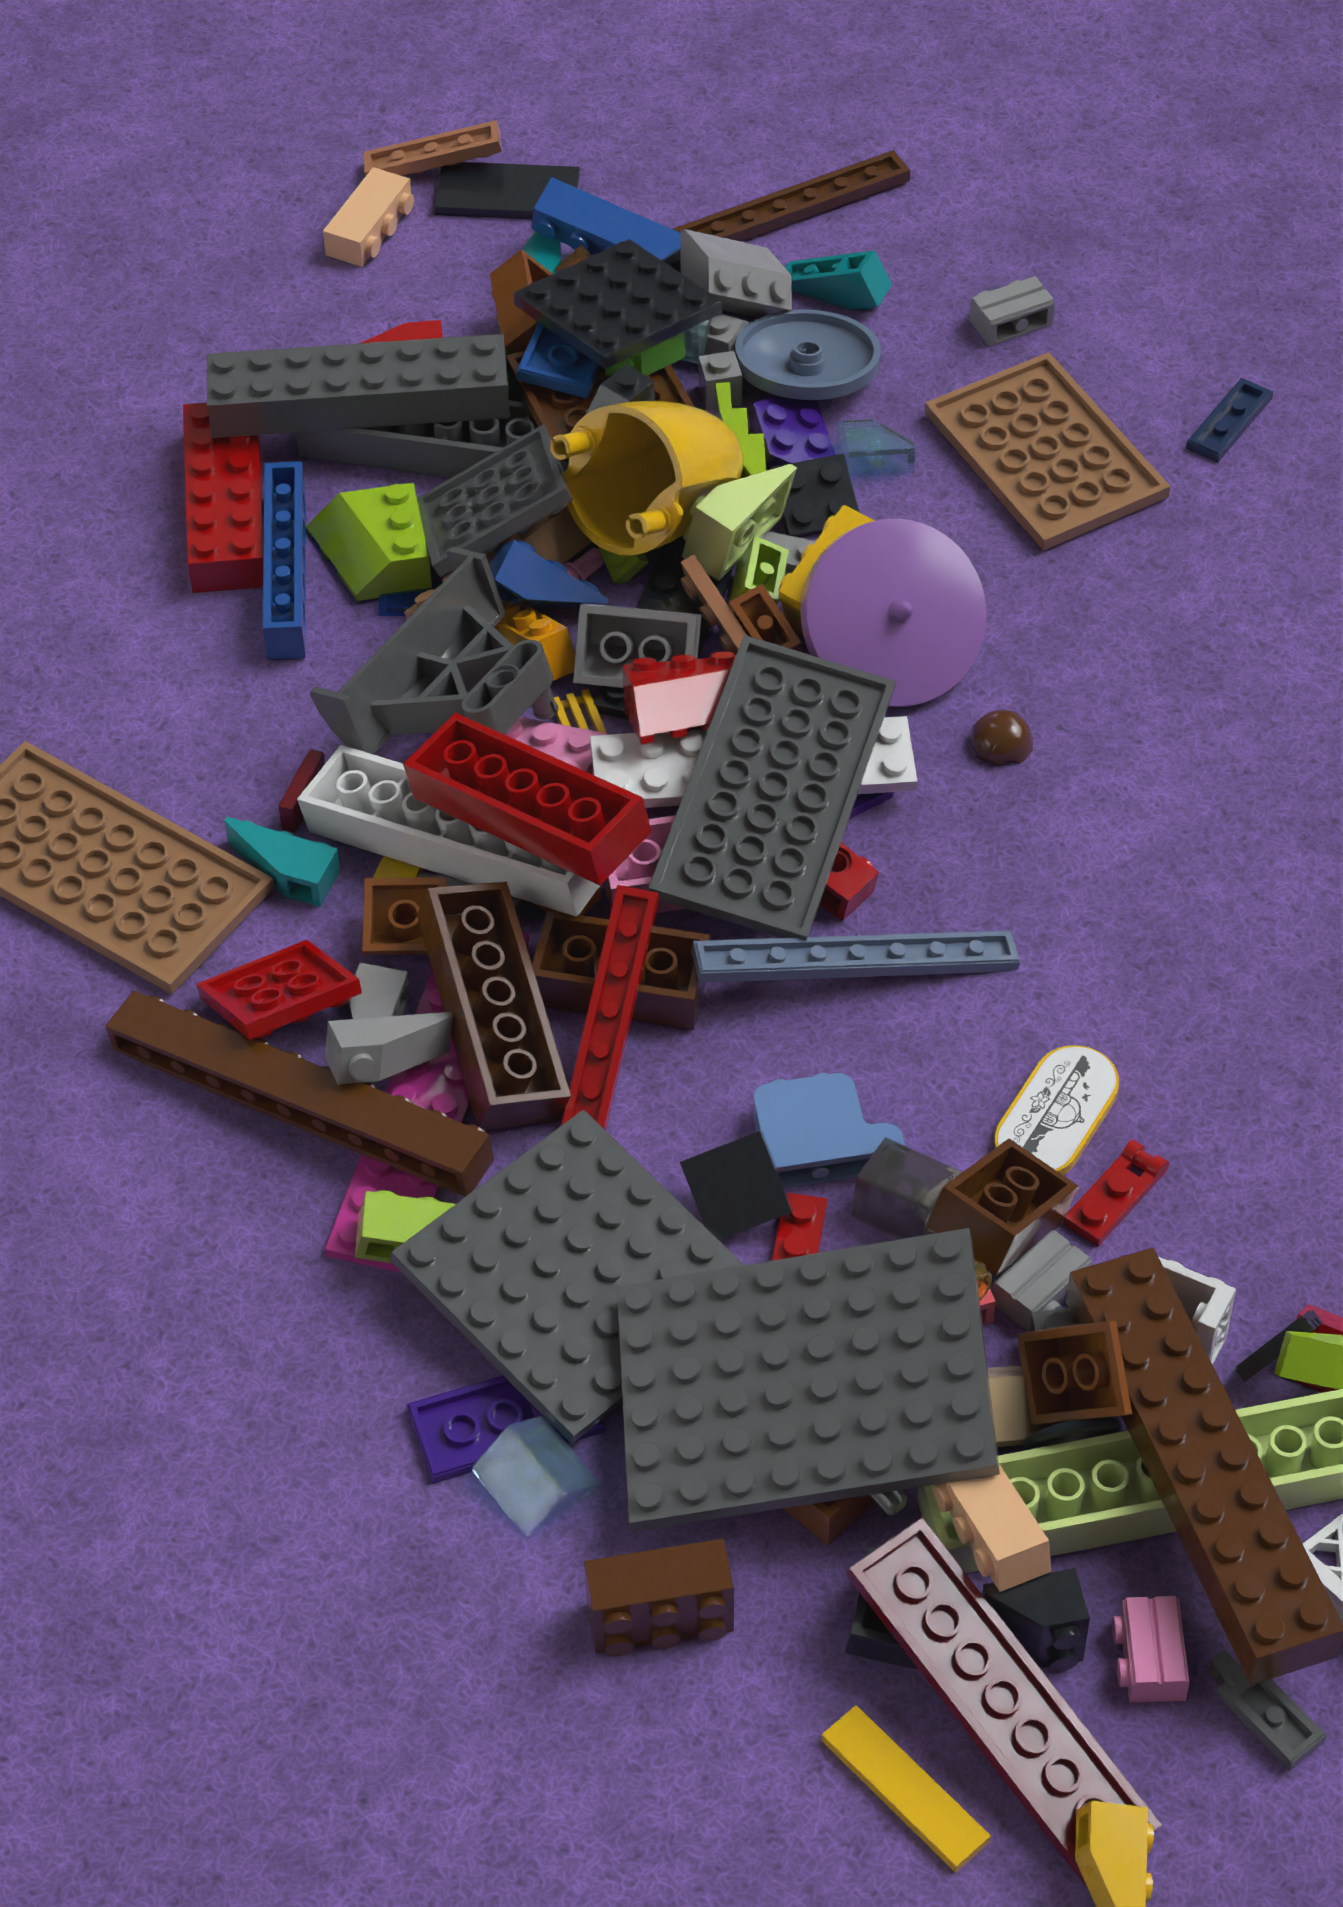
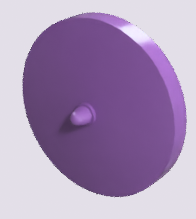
(896, 606)

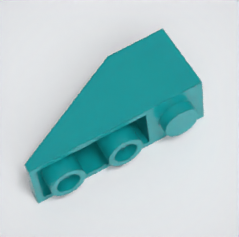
(297, 865)

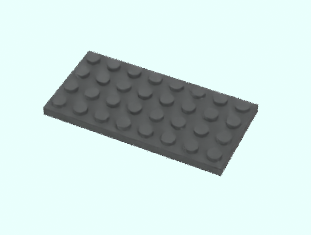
(772, 789)

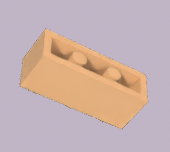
(368, 217)
(997, 1527)

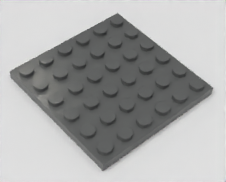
(538, 1262)

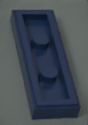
(1229, 420)

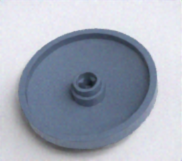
(808, 354)

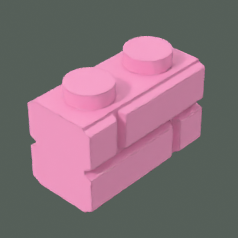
(1152, 1649)

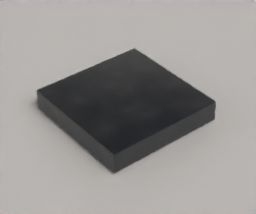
(736, 1186)

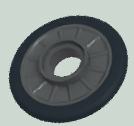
(1072, 1431)

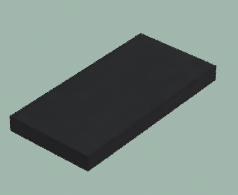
(496, 188)

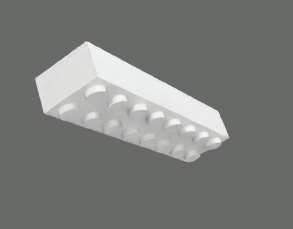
(372, 807)

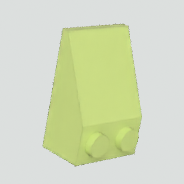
(732, 516)

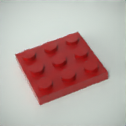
(279, 989)

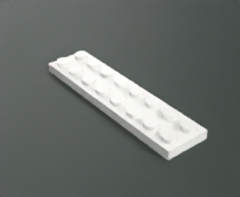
(663, 768)

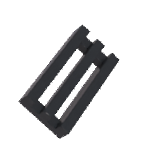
(1271, 1349)

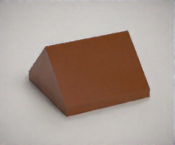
(392, 912)

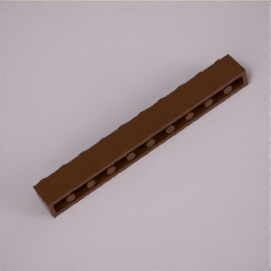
(301, 1093)

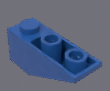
(532, 581)

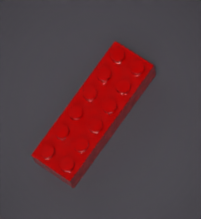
(222, 506)
(528, 798)

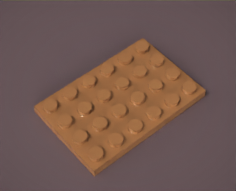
(1046, 450)

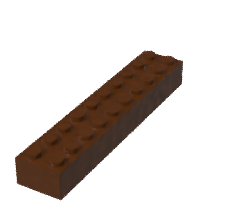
(1209, 1473)

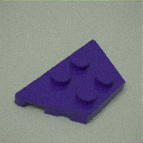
(791, 430)

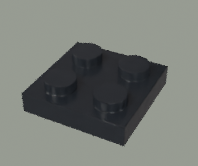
(816, 494)

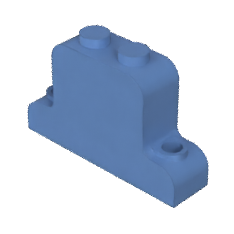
(817, 1128)

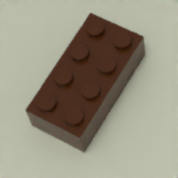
(570, 958)

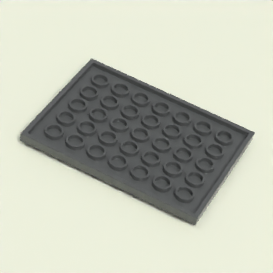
(804, 1381)

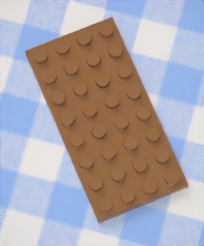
(116, 871)

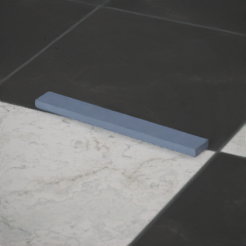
(854, 956)

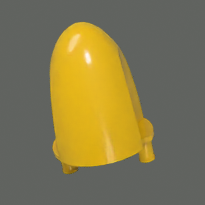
(643, 469)

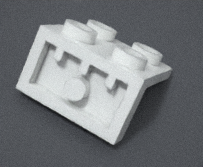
(1206, 1304)

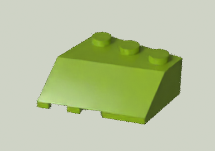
(374, 540)

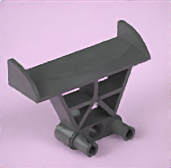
(437, 659)

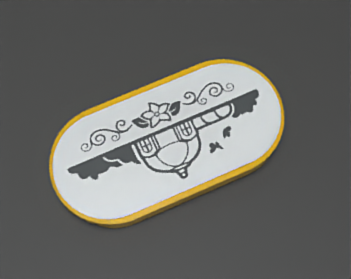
(1061, 1105)

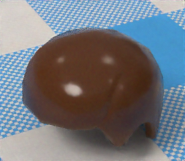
(1002, 737)

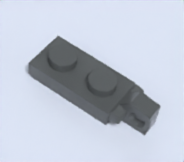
(1266, 1712)

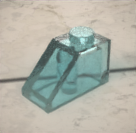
(874, 448)

